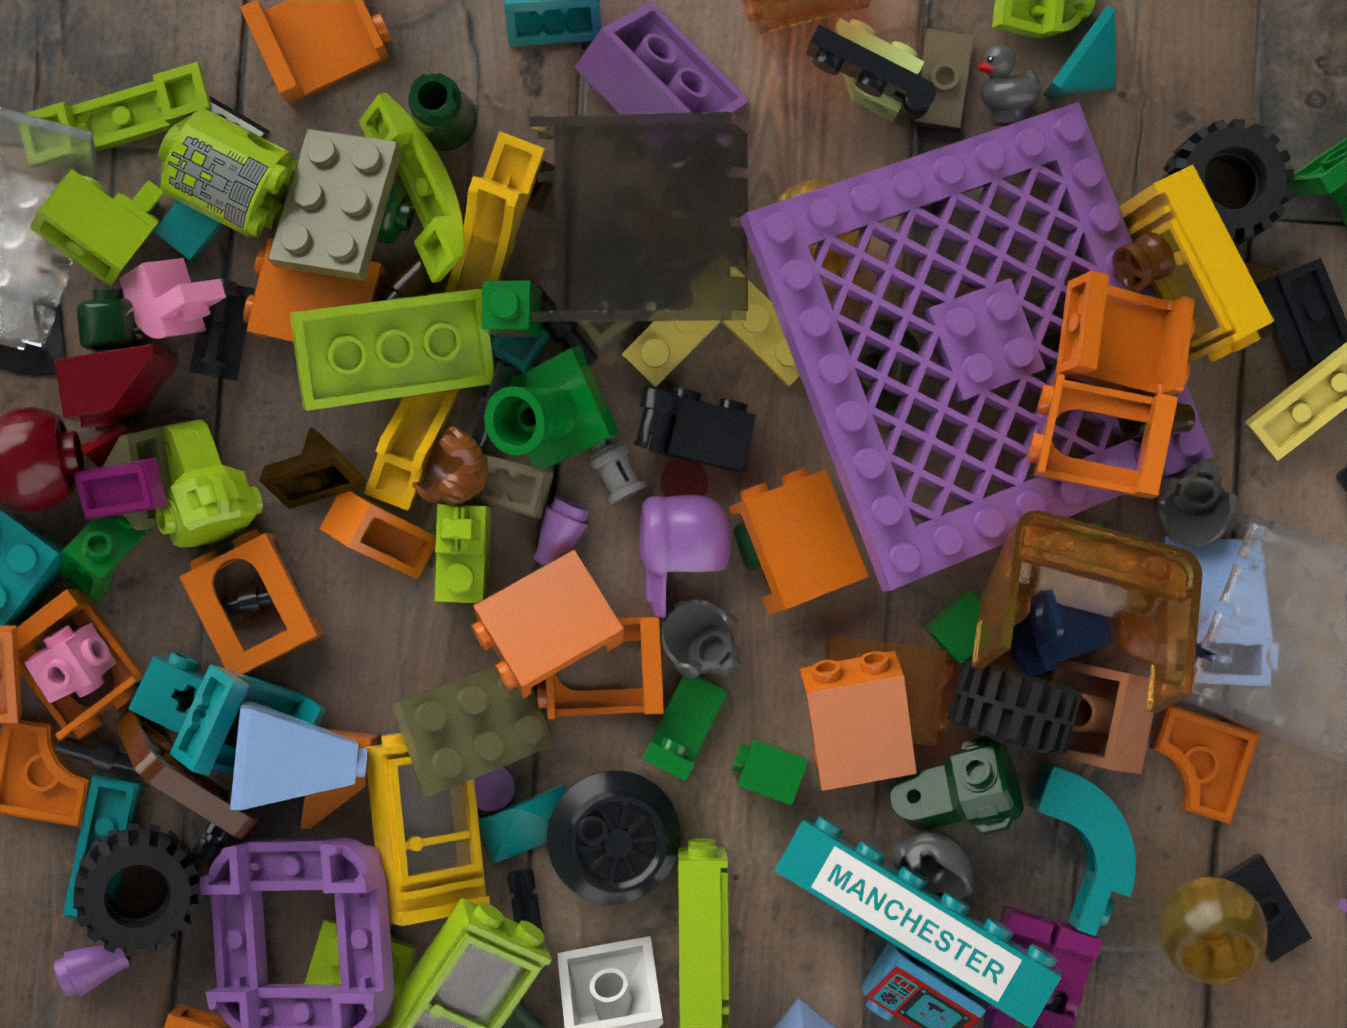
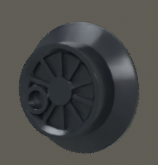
(613, 837)

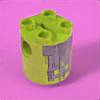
(226, 172)

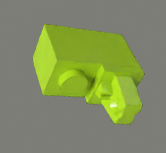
(95, 228)
(462, 553)

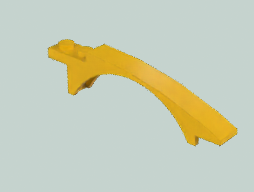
(490, 229)

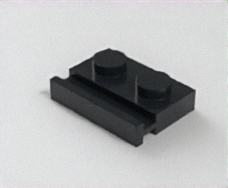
(1305, 315)

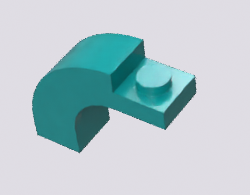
(1104, 836)

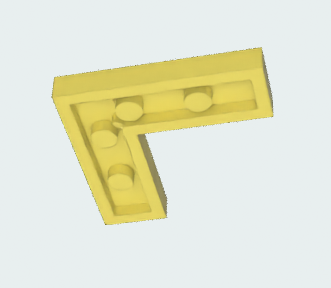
(669, 343)
(1303, 406)

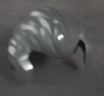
(1195, 506)
(700, 639)
(938, 860)

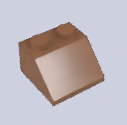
(1111, 716)

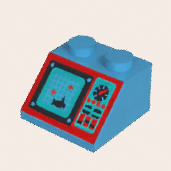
(917, 993)

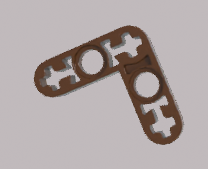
(150, 756)

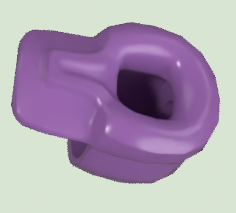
(681, 536)

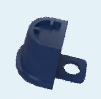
(1055, 635)

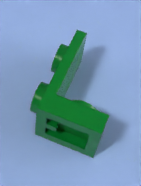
(96, 552)
(684, 726)

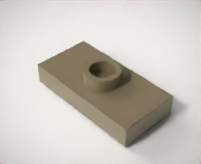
(947, 68)
(515, 487)

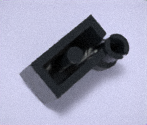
(695, 429)

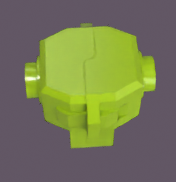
(205, 497)

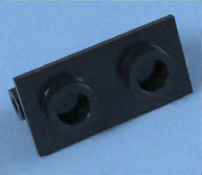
(221, 346)

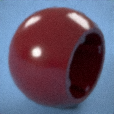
(37, 459)

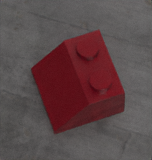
(112, 384)

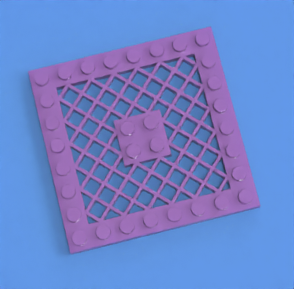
(977, 336)

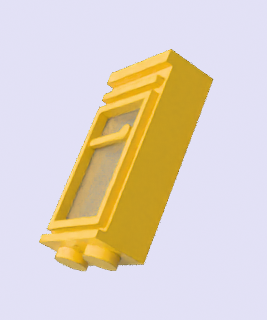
(1206, 263)
(424, 842)

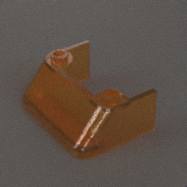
(1103, 572)

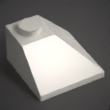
(610, 986)

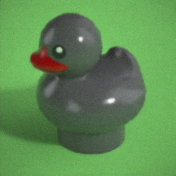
(1004, 94)

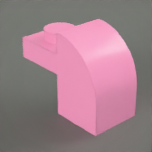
(166, 299)

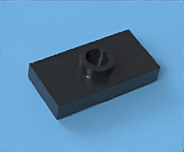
(1284, 924)

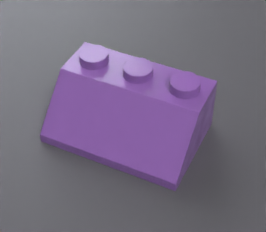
(653, 67)

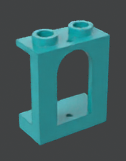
(213, 711)

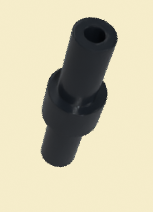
(566, 331)
(502, 378)
(248, 602)
(101, 756)

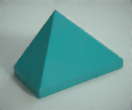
(551, 21)
(1092, 62)
(519, 825)

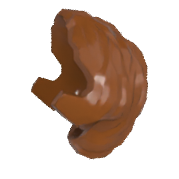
(454, 469)

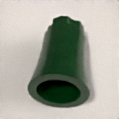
(453, 122)

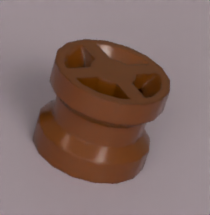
(1144, 261)

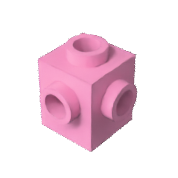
(80, 658)

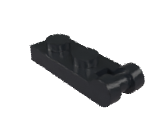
(873, 72)

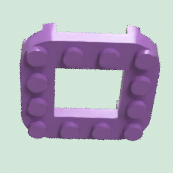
(240, 943)

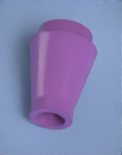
(561, 528)
(88, 967)

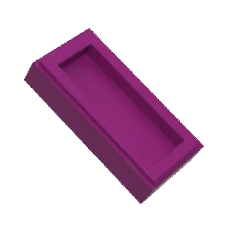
(120, 488)

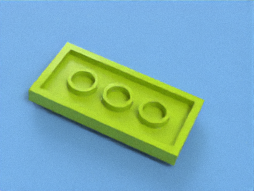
(391, 348)

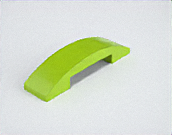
(136, 110)
(425, 182)

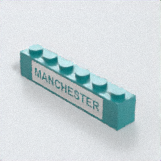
(920, 921)

